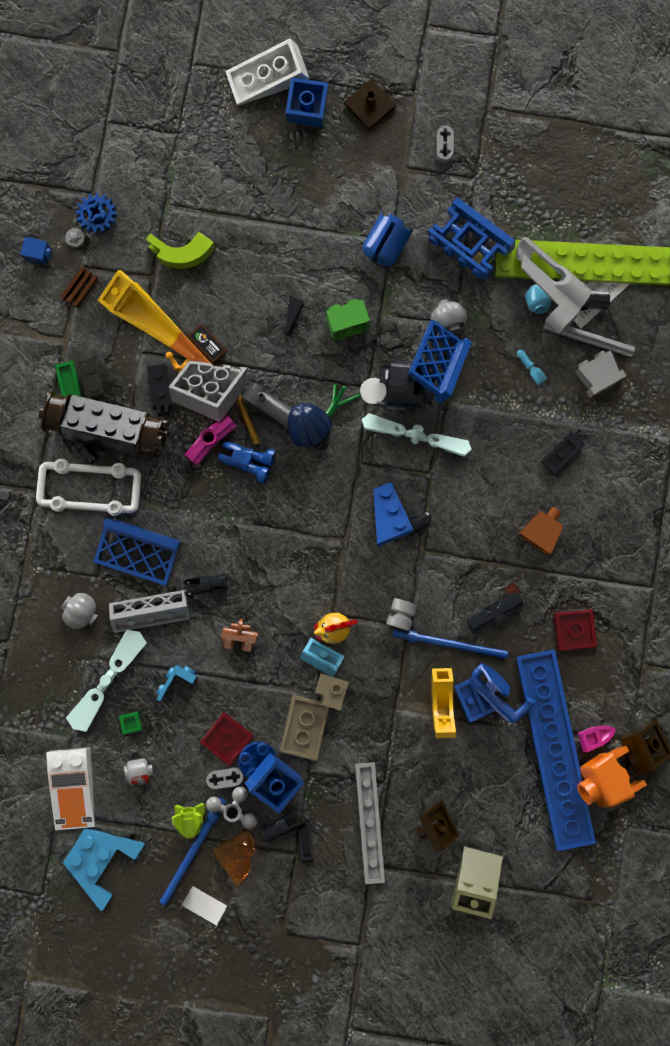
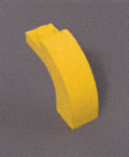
(443, 703)

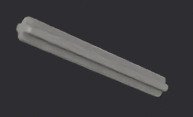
(596, 340)

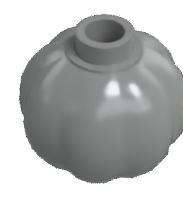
(450, 316)
(79, 611)

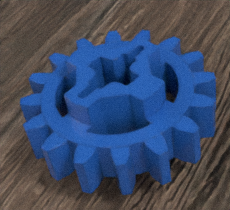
(99, 221)

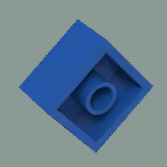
(306, 102)
(274, 783)

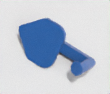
(488, 692)

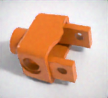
(607, 781)

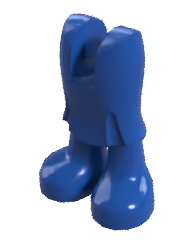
(243, 458)

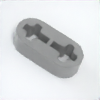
(449, 144)
(226, 782)

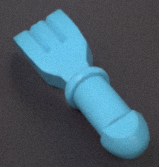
(535, 372)

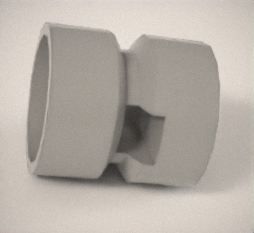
(401, 614)

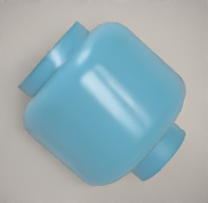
(537, 300)

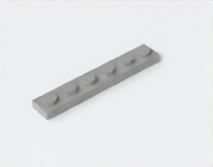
(369, 823)

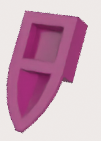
(595, 737)

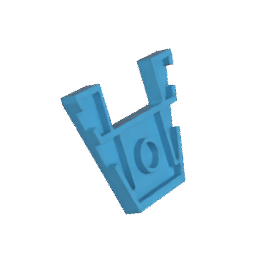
(91, 857)

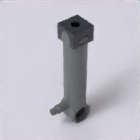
(261, 400)

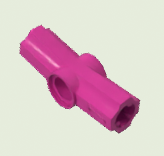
(201, 448)

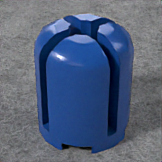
(394, 243)

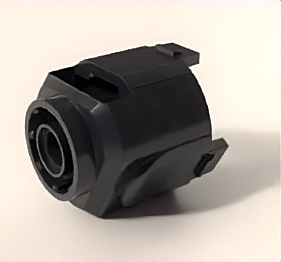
(402, 389)

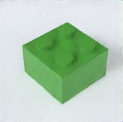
(347, 319)

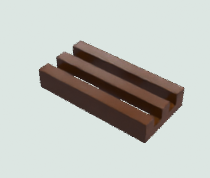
(75, 280)

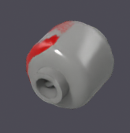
(138, 772)

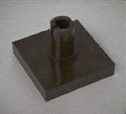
(370, 104)
(437, 826)

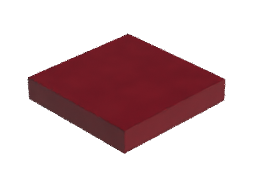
(575, 630)
(226, 739)

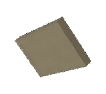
(304, 728)

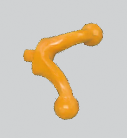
(169, 355)

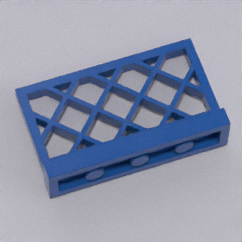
(451, 368)
(142, 535)

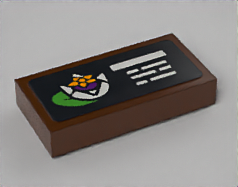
(207, 343)

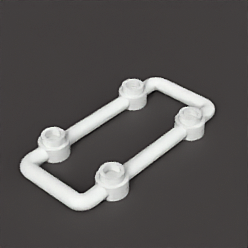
(62, 467)

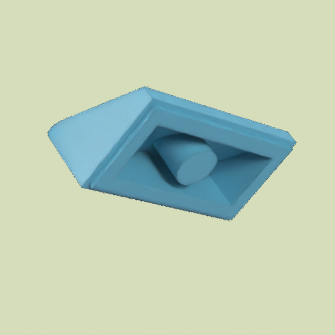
(322, 657)

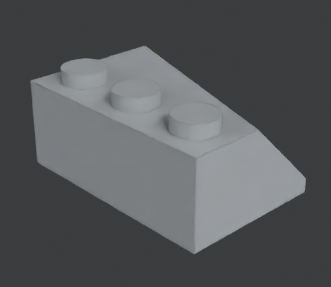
(207, 388)

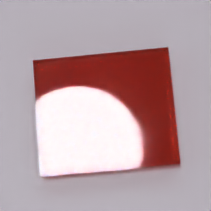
(512, 588)

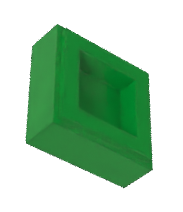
(130, 723)

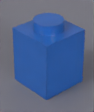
(36, 251)

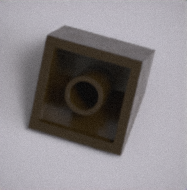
(646, 747)

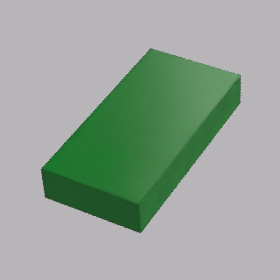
(68, 379)

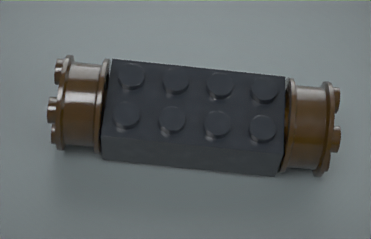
(103, 424)

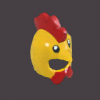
(333, 628)

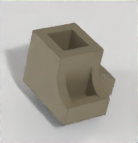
(333, 691)

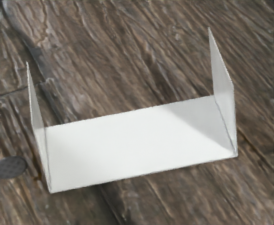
(204, 905)

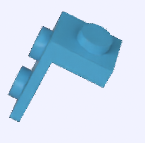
(185, 673)

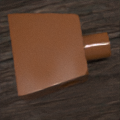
(543, 530)

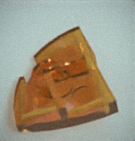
(235, 856)

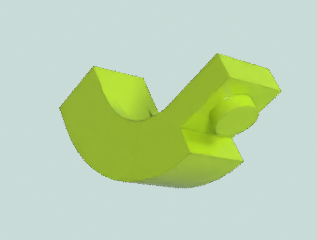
(183, 257)

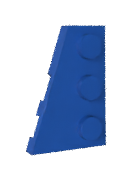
(389, 515)

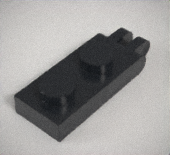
(159, 388)
(563, 451)

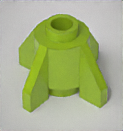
(188, 820)

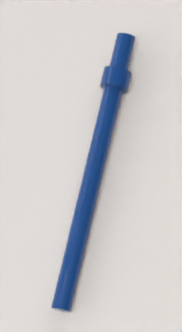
(412, 636)
(211, 819)

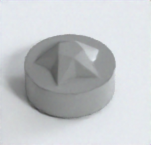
(75, 238)

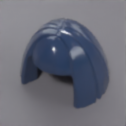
(308, 424)

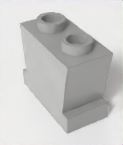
(599, 373)

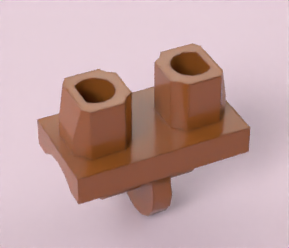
(241, 633)

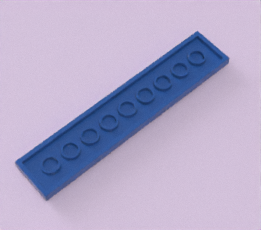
(555, 750)

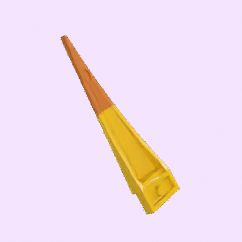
(135, 306)

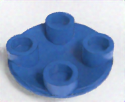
(253, 756)

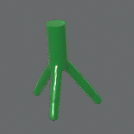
(334, 405)

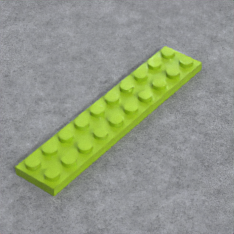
(595, 263)

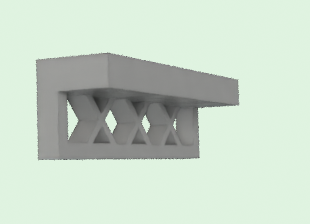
(149, 614)

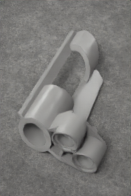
(567, 293)

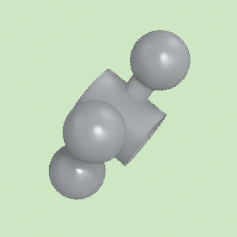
(239, 795)

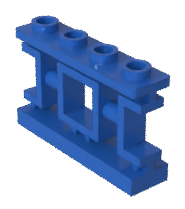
(481, 228)

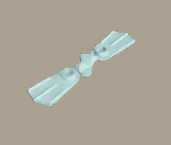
(450, 444)
(87, 708)

